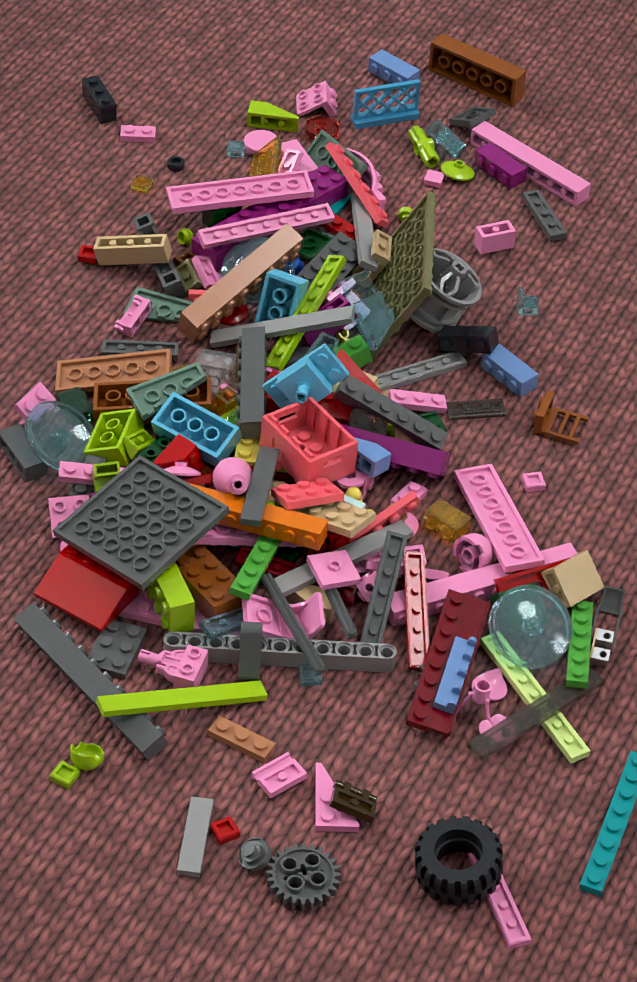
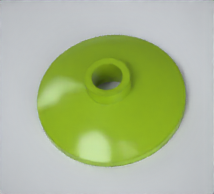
(457, 170)

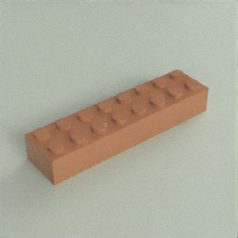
(239, 284)

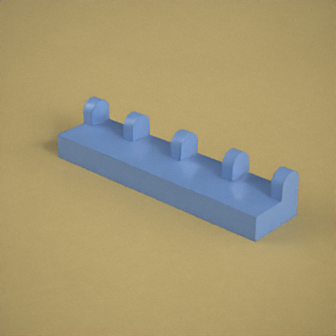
(454, 674)

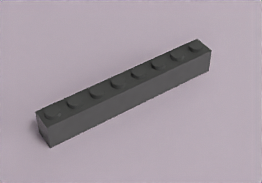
(251, 377)

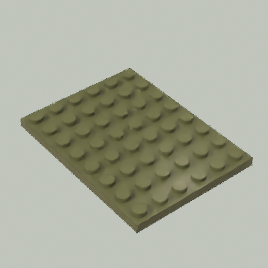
(409, 273)

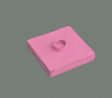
(333, 569)

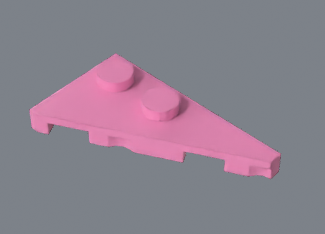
(325, 816)

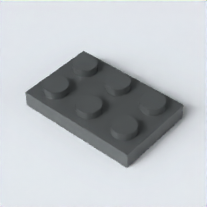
(118, 648)

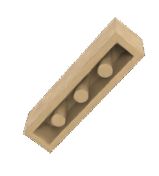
(132, 249)

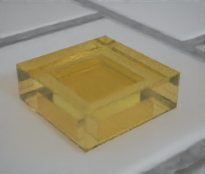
(142, 184)

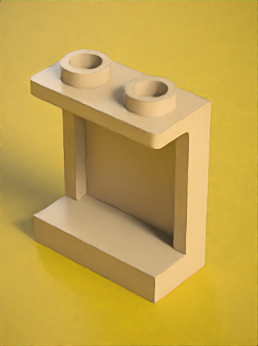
(380, 251)
(573, 579)

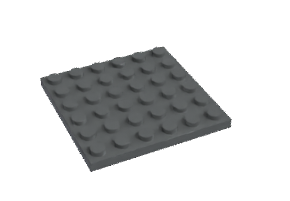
(141, 522)

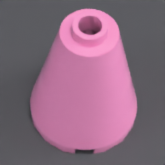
(232, 476)

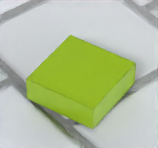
(65, 774)

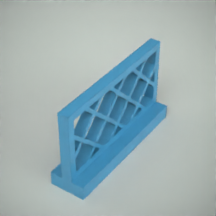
(386, 114)

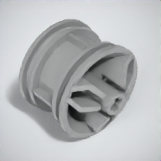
(453, 291)

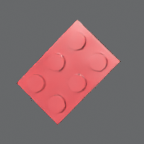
(307, 494)

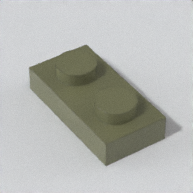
(188, 276)

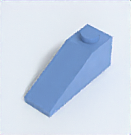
(372, 458)

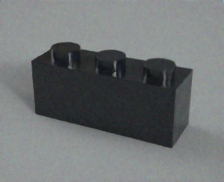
(99, 99)
(467, 339)

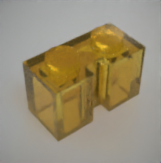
(447, 520)

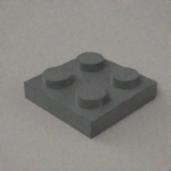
(472, 117)

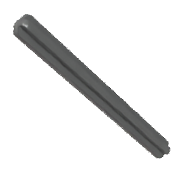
(293, 624)

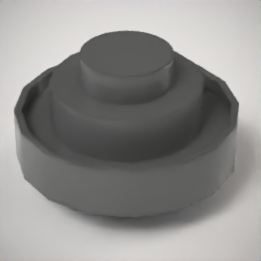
(254, 854)

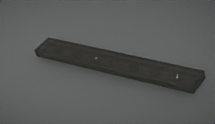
(530, 717)

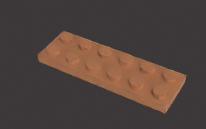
(112, 368)

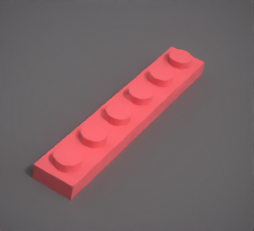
(360, 188)

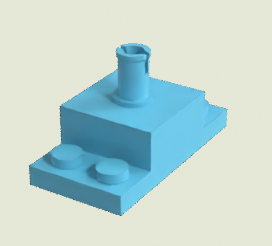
(306, 378)

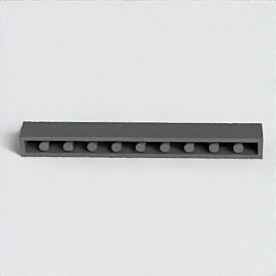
(88, 678)

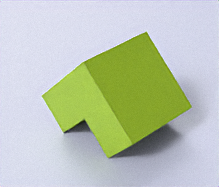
(103, 473)

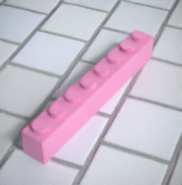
(539, 168)

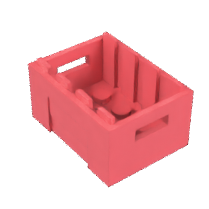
(325, 445)

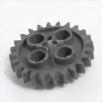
(303, 869)

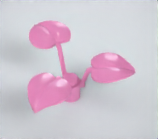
(487, 688)

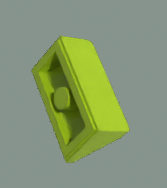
(137, 442)

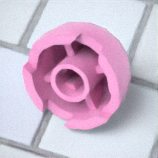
(473, 551)

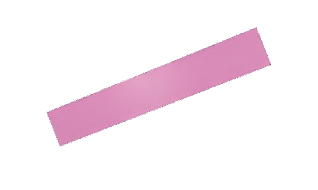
(506, 913)

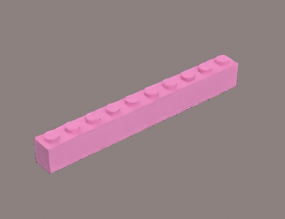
(475, 583)

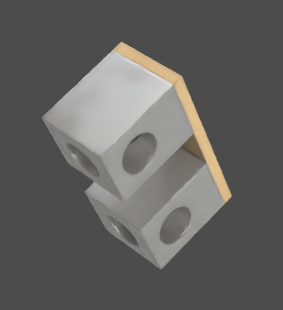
(603, 639)

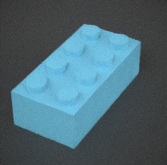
(210, 433)

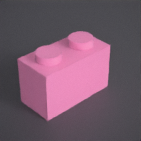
(494, 237)

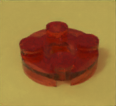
(317, 122)

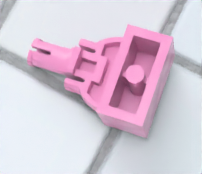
(180, 667)

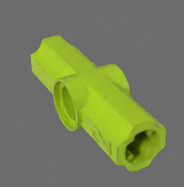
(423, 147)

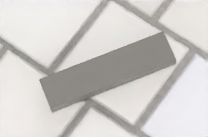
(195, 837)

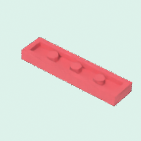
(390, 515)

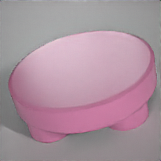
(256, 140)

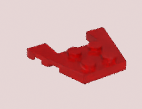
(338, 409)

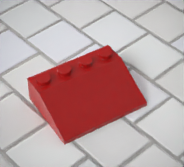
(85, 589)

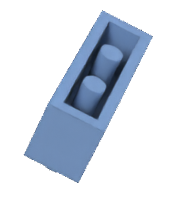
(392, 68)
(510, 371)

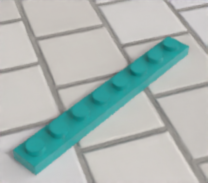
(612, 830)

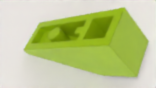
(271, 117)

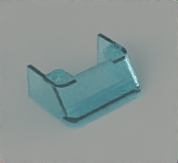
(370, 306)

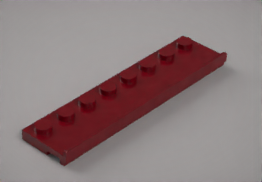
(460, 617)

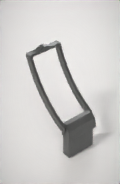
(611, 603)

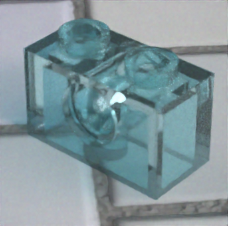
(445, 138)

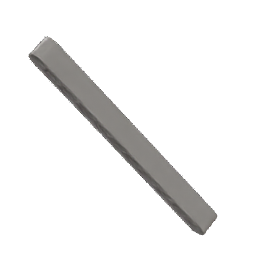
(287, 652)

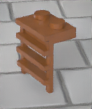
(547, 415)

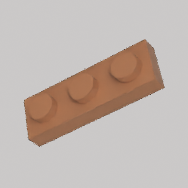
(241, 739)

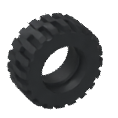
(464, 884)

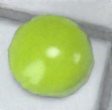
(86, 756)

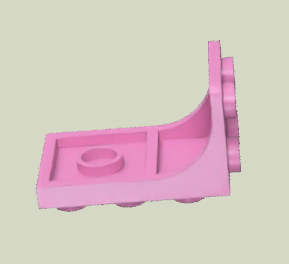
(263, 610)

